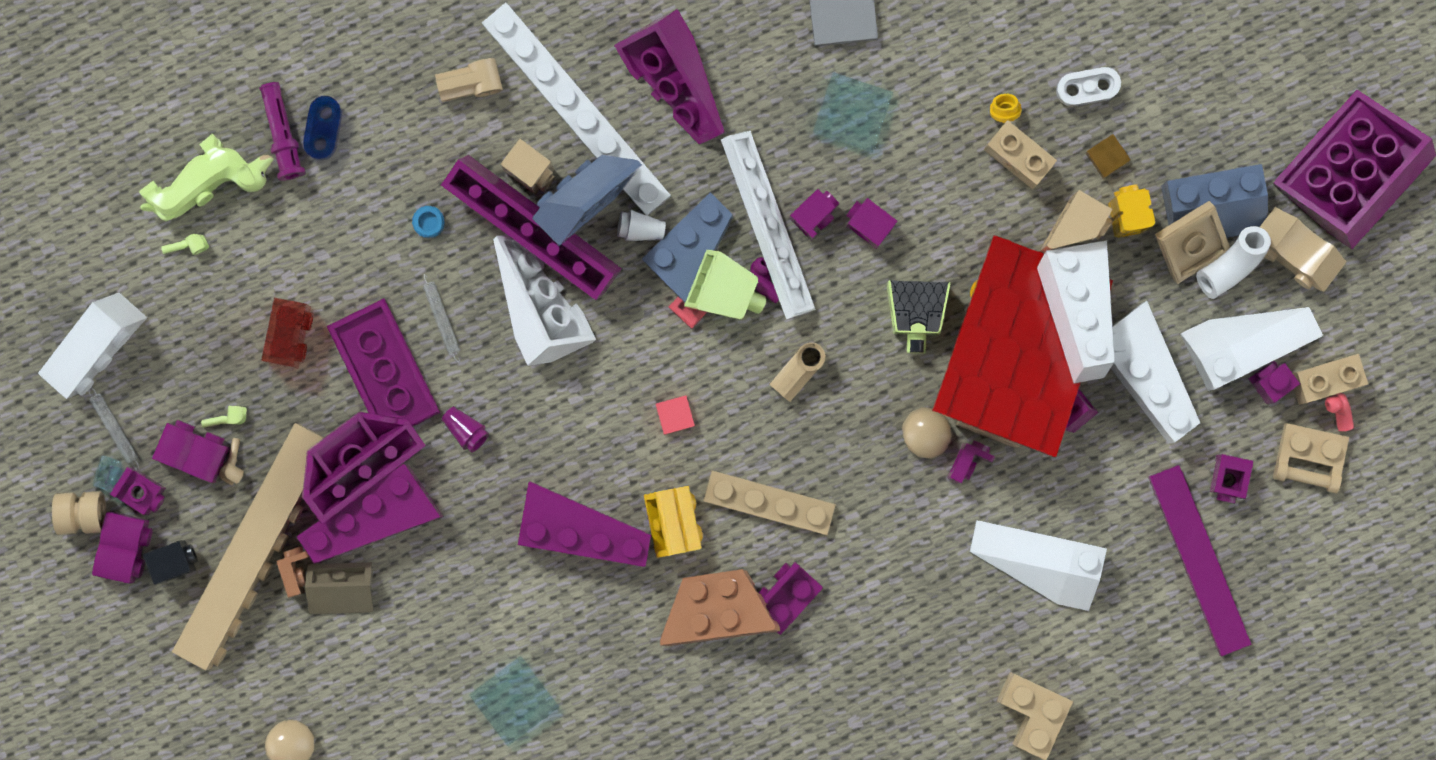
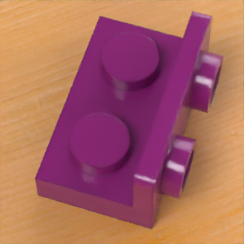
(789, 594)

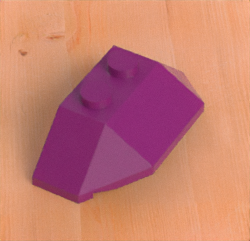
(355, 460)

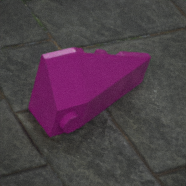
(672, 66)

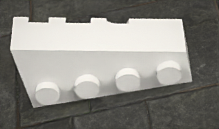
(1080, 305)
(1151, 375)

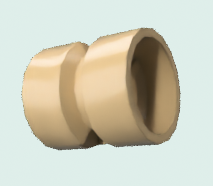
(77, 513)

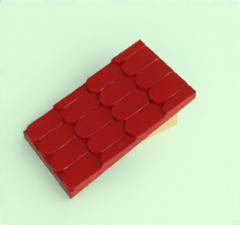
(1008, 360)

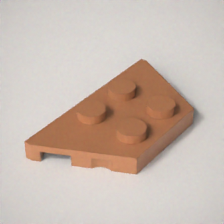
(716, 609)

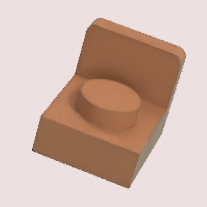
(293, 577)

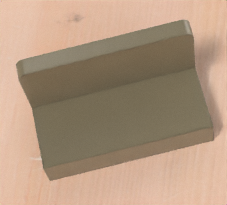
(339, 588)

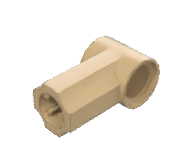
(476, 80)
(796, 373)

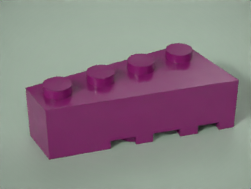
(380, 512)
(572, 528)

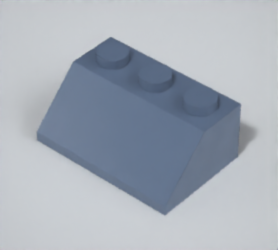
(1236, 193)
(584, 195)

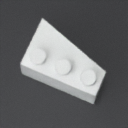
(91, 345)

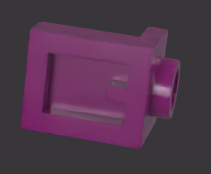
(964, 465)

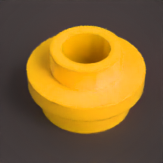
(1005, 108)

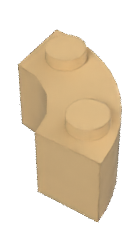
(1301, 251)

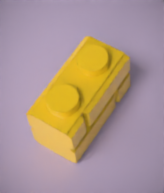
(1131, 211)
(673, 521)

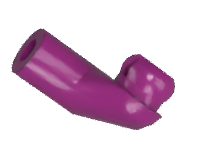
(764, 283)

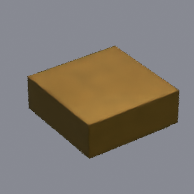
(1108, 156)

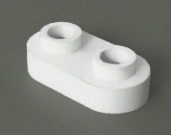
(1087, 86)

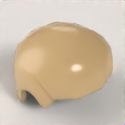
(926, 433)
(289, 741)

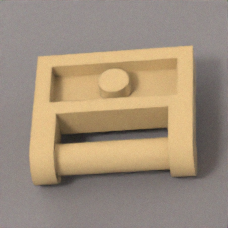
(1313, 447)

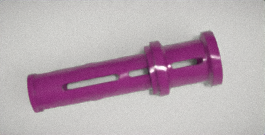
(283, 145)

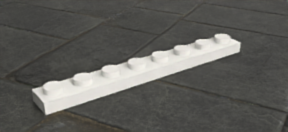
(571, 103)

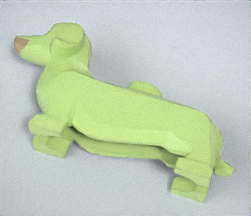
(203, 176)

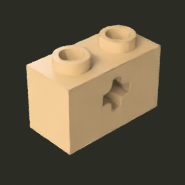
(1020, 154)
(528, 167)
(1330, 379)

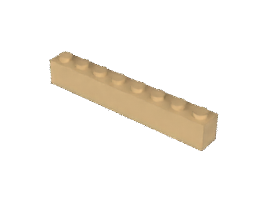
(248, 555)

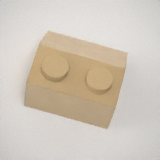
(1079, 223)

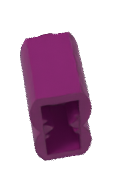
(191, 452)
(122, 547)

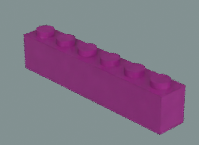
(514, 214)

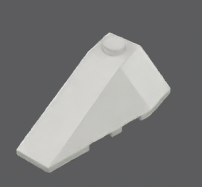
(539, 314)
(1240, 344)
(1049, 565)

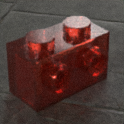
(287, 333)

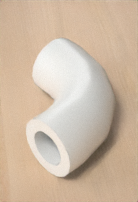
(1235, 262)

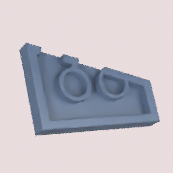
(683, 248)

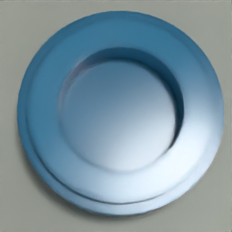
(428, 221)

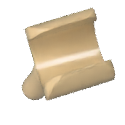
(229, 472)

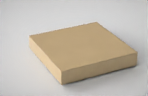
(1193, 242)

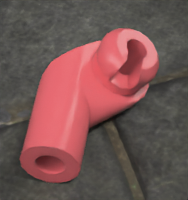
(1340, 406)

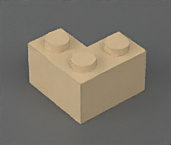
(1042, 711)

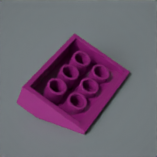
(1356, 168)

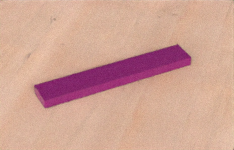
(1199, 560)

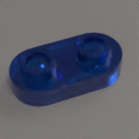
(321, 128)

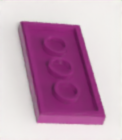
(383, 364)

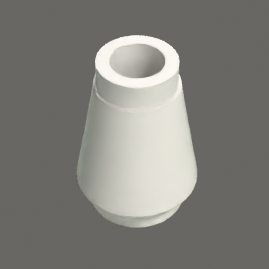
(639, 227)

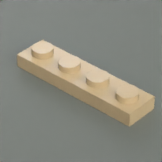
(769, 502)

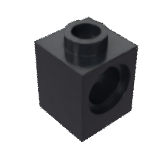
(170, 561)

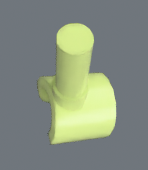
(196, 243)
(235, 415)

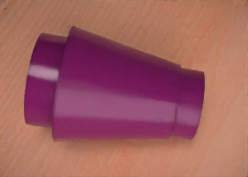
(466, 430)

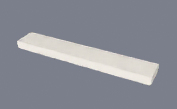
(768, 224)

